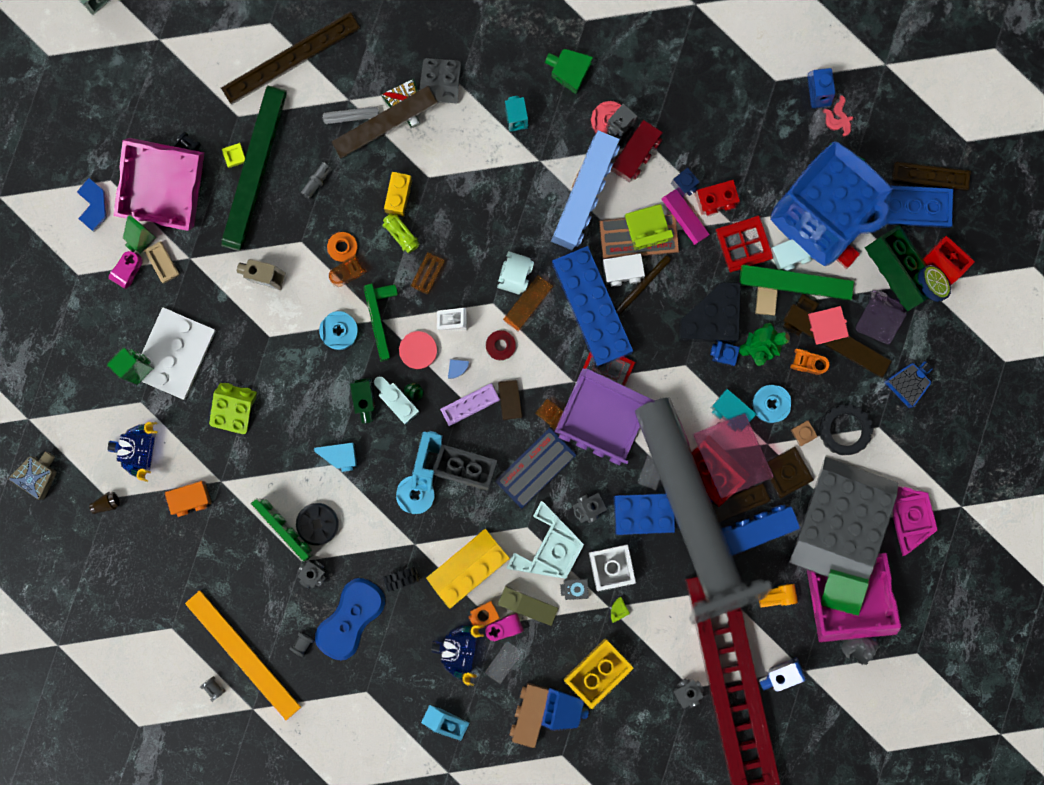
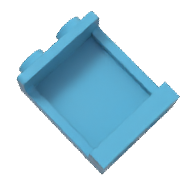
(423, 478)

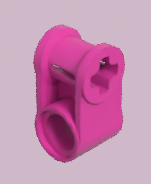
(125, 271)
(507, 627)

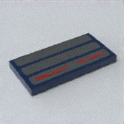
(535, 468)

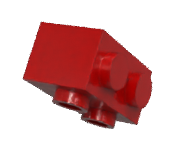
(717, 198)

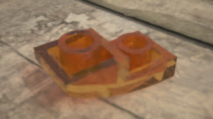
(550, 413)

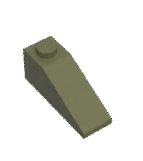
(527, 606)

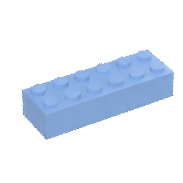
(584, 192)

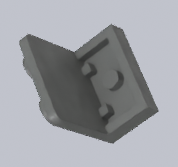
(442, 78)

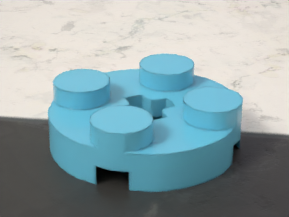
(347, 337)
(782, 404)
(413, 506)

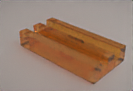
(434, 259)

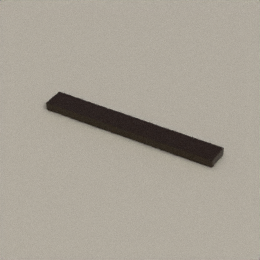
(290, 58)

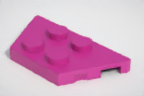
(912, 518)

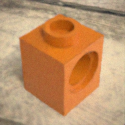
(489, 607)

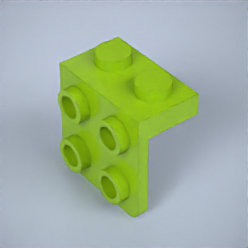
(232, 408)

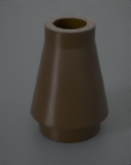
(105, 503)

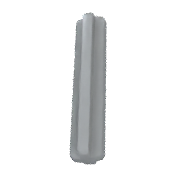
(350, 115)

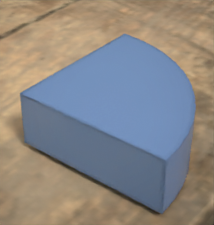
(457, 368)

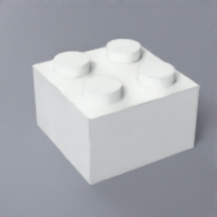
(612, 567)

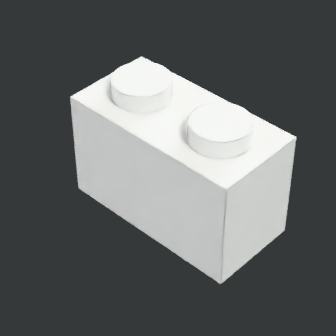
(623, 269)

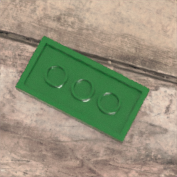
(277, 522)

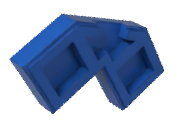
(96, 212)

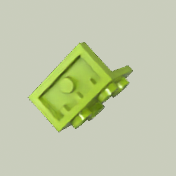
(648, 227)

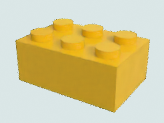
(598, 673)

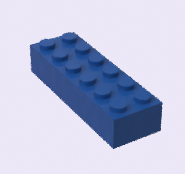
(592, 307)

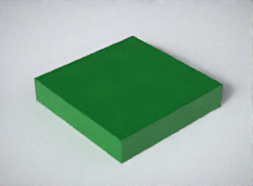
(844, 592)

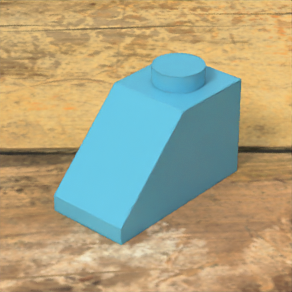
(340, 456)
(445, 723)

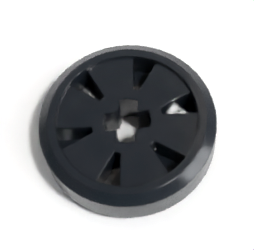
(305, 524)

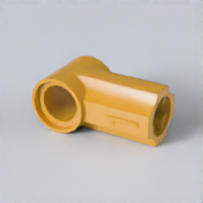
(782, 595)

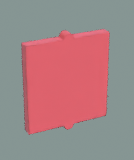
(828, 325)

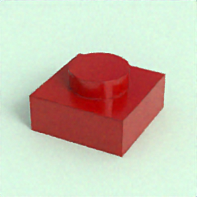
(848, 256)

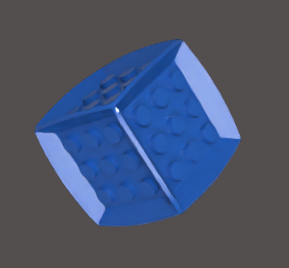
(833, 204)

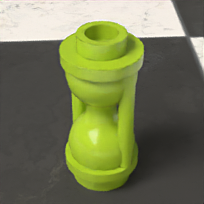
(404, 238)

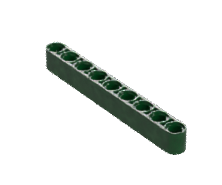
(254, 168)

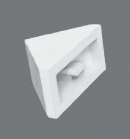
(452, 319)

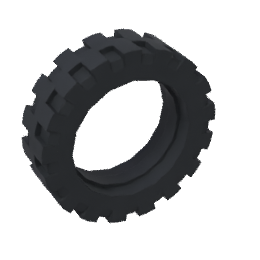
(865, 424)

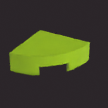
(618, 610)

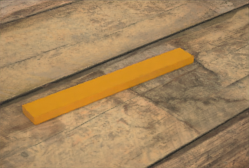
(243, 655)

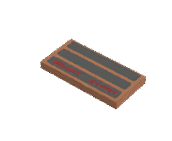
(618, 243)

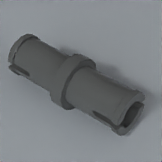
(316, 180)

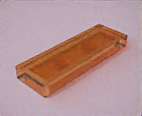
(527, 303)

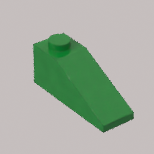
(136, 235)

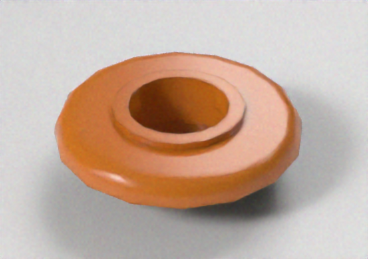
(339, 237)

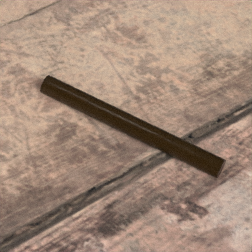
(642, 285)

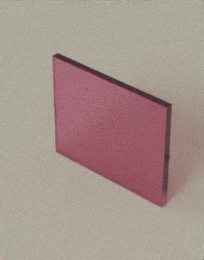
(733, 455)

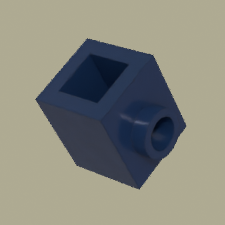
(685, 183)

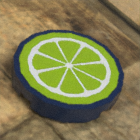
(935, 283)

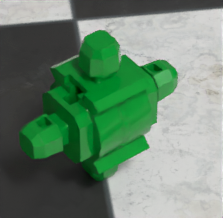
(764, 344)

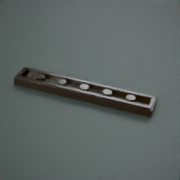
(385, 122)
(845, 346)

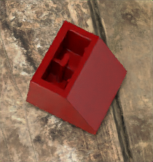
(949, 259)

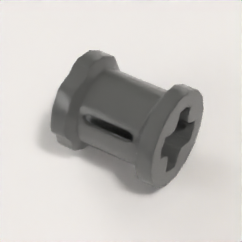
(301, 644)
(212, 689)

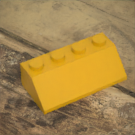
(467, 568)

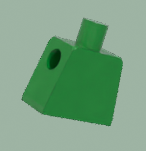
(569, 68)

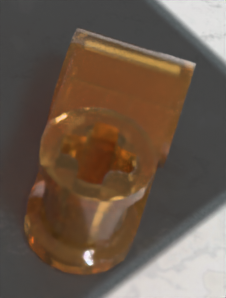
(347, 271)

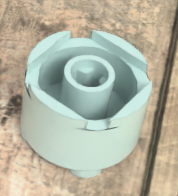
(514, 273)

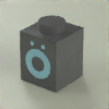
(574, 589)

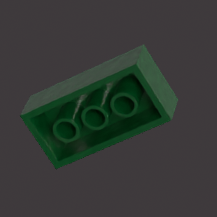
(899, 265)

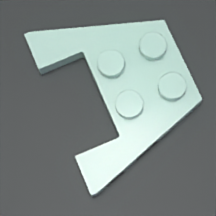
(556, 552)

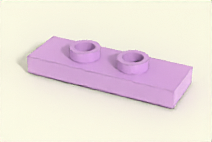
(470, 404)

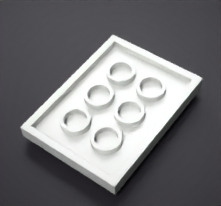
(176, 352)

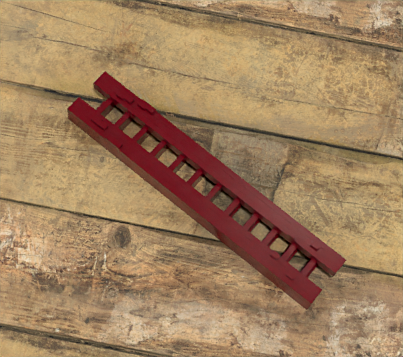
(719, 696)

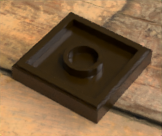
(788, 472)

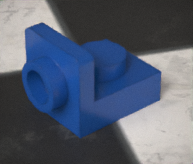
(724, 353)

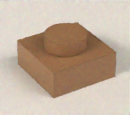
(804, 433)

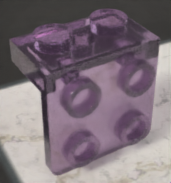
(881, 317)

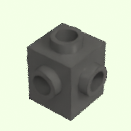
(589, 508)
(318, 571)
(681, 693)

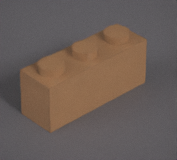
(529, 715)

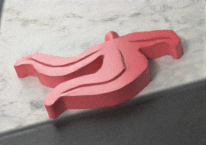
(836, 124)

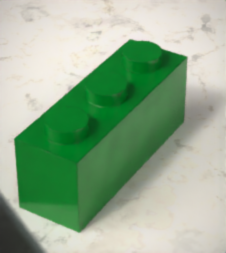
(131, 365)

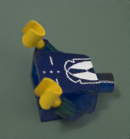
(135, 449)
(459, 651)

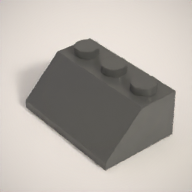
(464, 467)

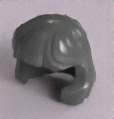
(861, 648)

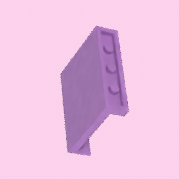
(601, 416)

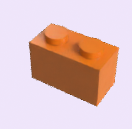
(188, 498)

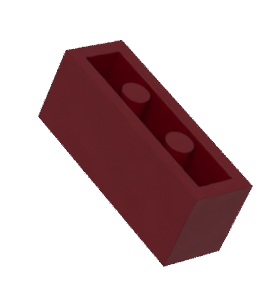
(637, 151)

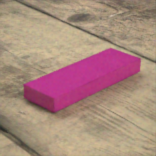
(685, 216)

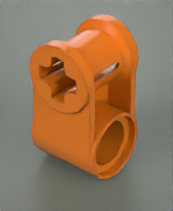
(808, 362)

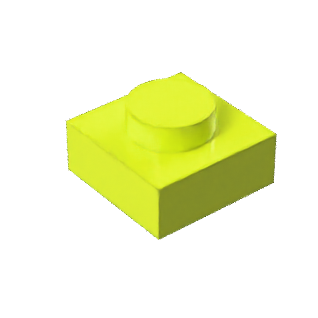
(234, 155)

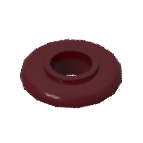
(510, 345)

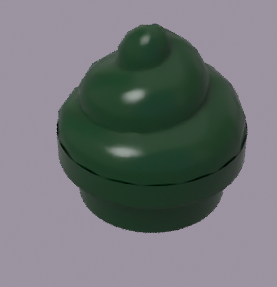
(413, 392)

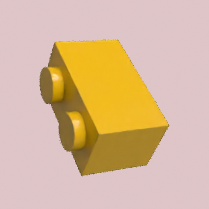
(398, 193)

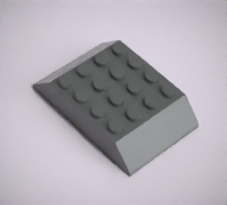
(844, 521)

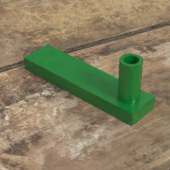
(371, 296)

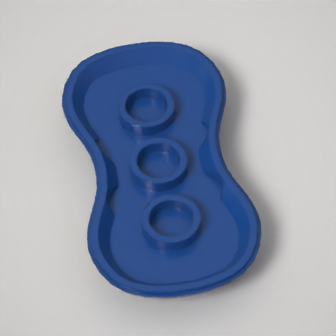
(358, 606)

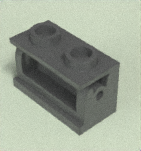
(620, 122)

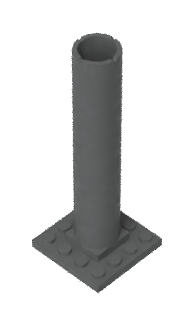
(695, 514)

